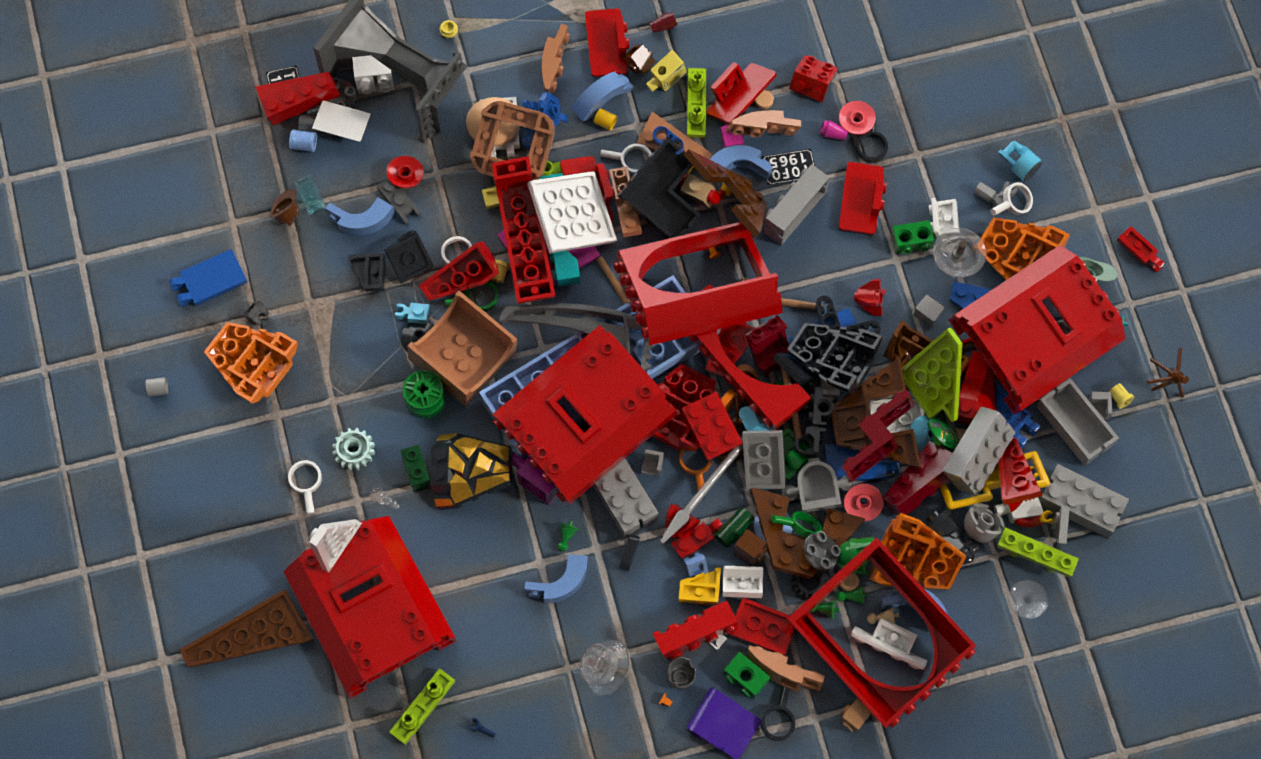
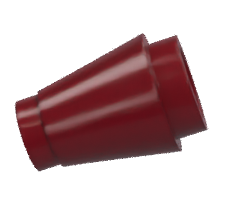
(664, 22)

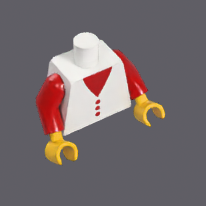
(1026, 512)

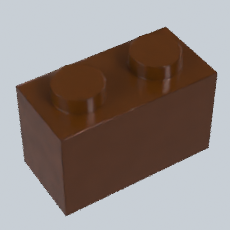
(750, 549)

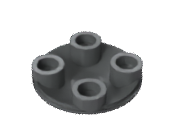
(347, 93)
(821, 551)

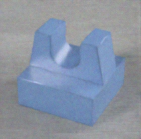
(696, 565)

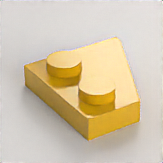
(701, 588)

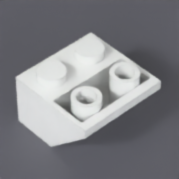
(371, 75)

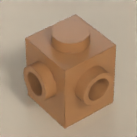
(855, 716)

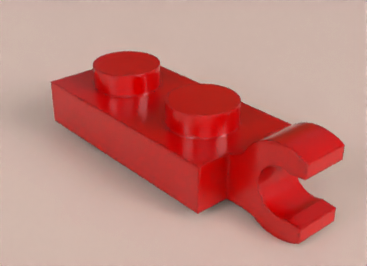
(1140, 248)
(696, 539)

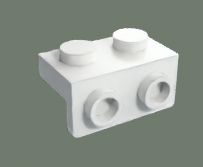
(944, 215)
(743, 581)

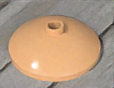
(506, 132)

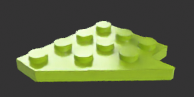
(935, 375)

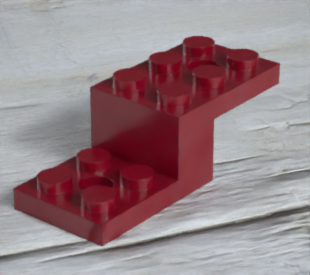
(876, 433)

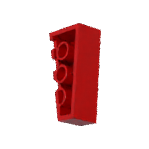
(294, 96)
(696, 631)

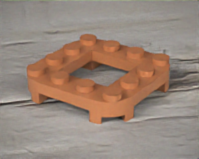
(518, 115)

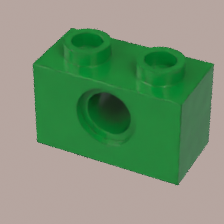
(740, 665)

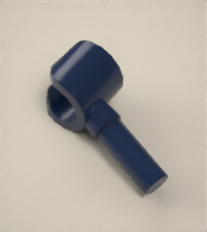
(479, 727)

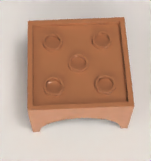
(464, 349)

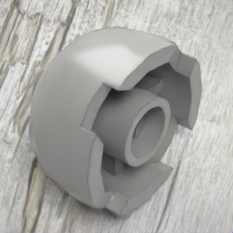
(982, 523)

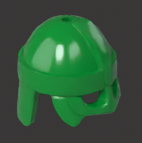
(850, 550)

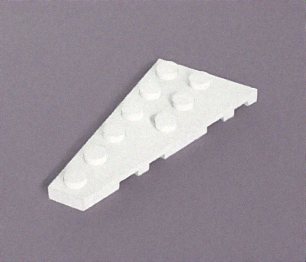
(331, 540)

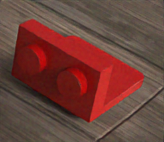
(812, 78)

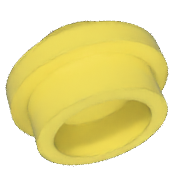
(448, 29)

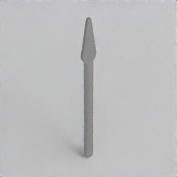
(683, 515)

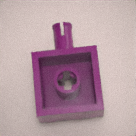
(532, 480)

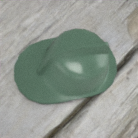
(1100, 270)

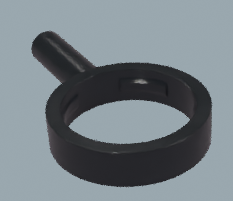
(872, 133)
(781, 707)

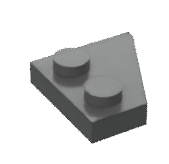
(1060, 525)

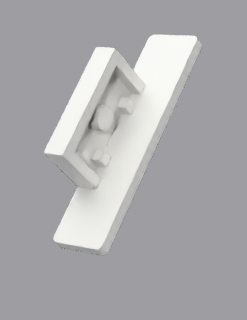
(892, 640)

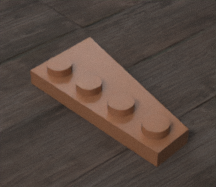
(654, 121)

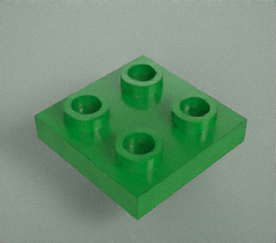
(792, 461)

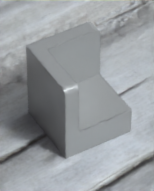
(928, 311)
(1102, 403)
(652, 463)

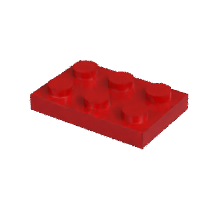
(712, 426)
(763, 626)

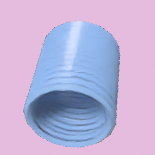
(303, 140)

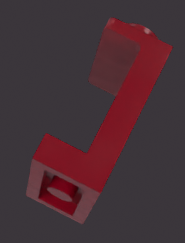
(766, 342)

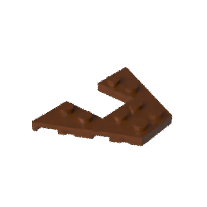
(753, 206)
(855, 406)
(788, 549)

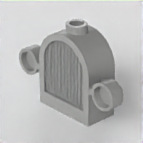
(818, 487)

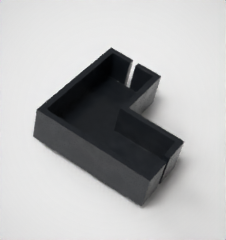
(652, 192)

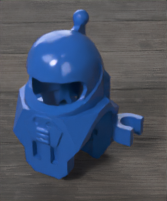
(550, 106)

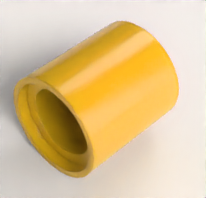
(605, 119)

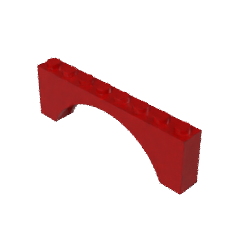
(770, 401)

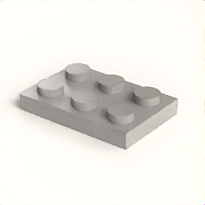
(764, 459)

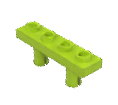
(696, 103)
(1037, 552)
(422, 706)

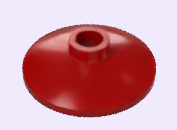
(405, 165)

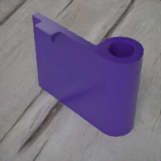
(723, 724)

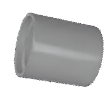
(156, 386)

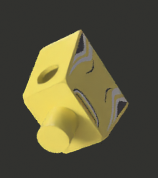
(667, 72)

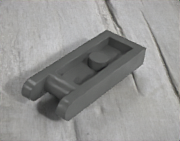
(398, 199)

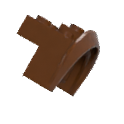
(910, 342)

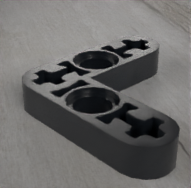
(830, 308)

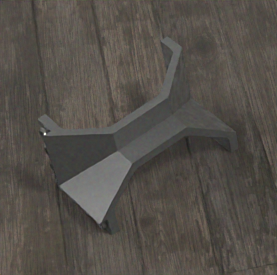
(362, 33)

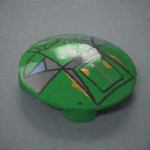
(943, 434)

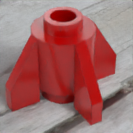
(870, 296)
(691, 524)

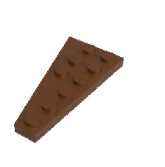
(260, 629)

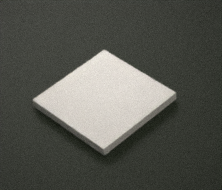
(571, 212)

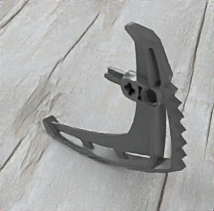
(584, 325)

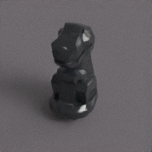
(948, 530)

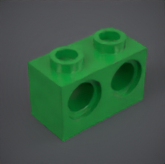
(911, 232)

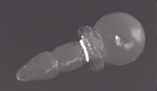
(378, 495)

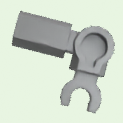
(990, 195)

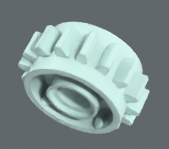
(357, 458)

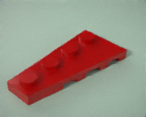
(1016, 476)

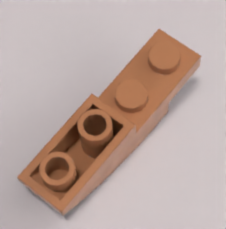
(552, 60)
(758, 122)
(627, 217)
(783, 674)

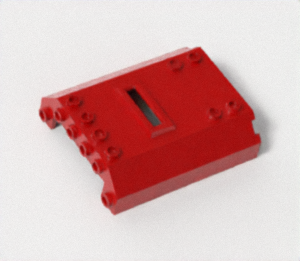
(1025, 340)
(607, 392)
(382, 624)

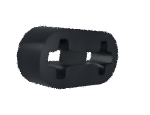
(629, 552)

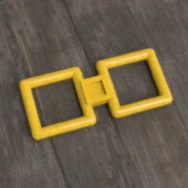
(992, 483)

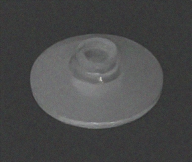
(1033, 591)

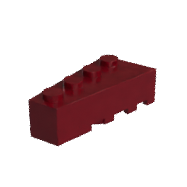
(918, 483)

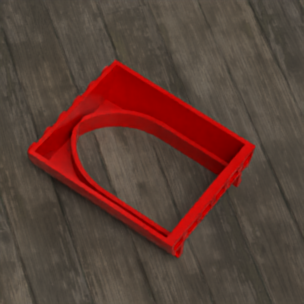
(679, 315)
(949, 641)

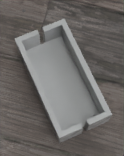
(796, 204)
(1077, 422)
(979, 451)
(626, 499)
(1088, 501)

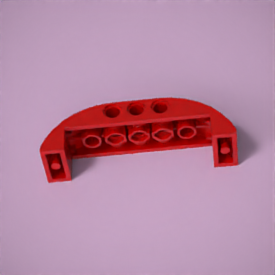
(522, 231)

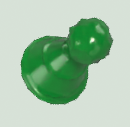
(567, 532)
(855, 595)
(827, 608)

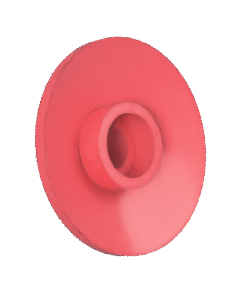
(857, 110)
(867, 510)

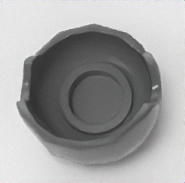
(681, 673)

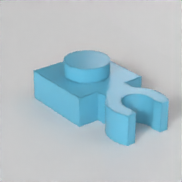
(415, 313)

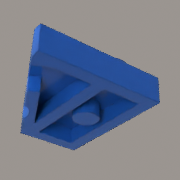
(965, 294)

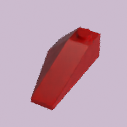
(466, 271)
(976, 389)

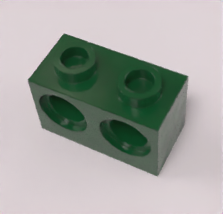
(415, 468)

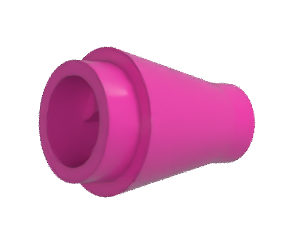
(832, 130)

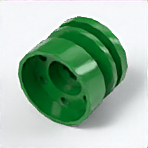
(426, 404)

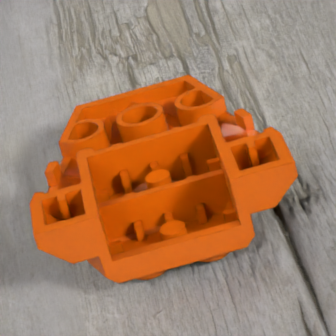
(1017, 245)
(251, 359)
(921, 553)

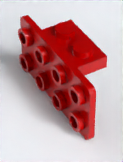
(606, 41)
(738, 90)
(589, 164)
(862, 198)

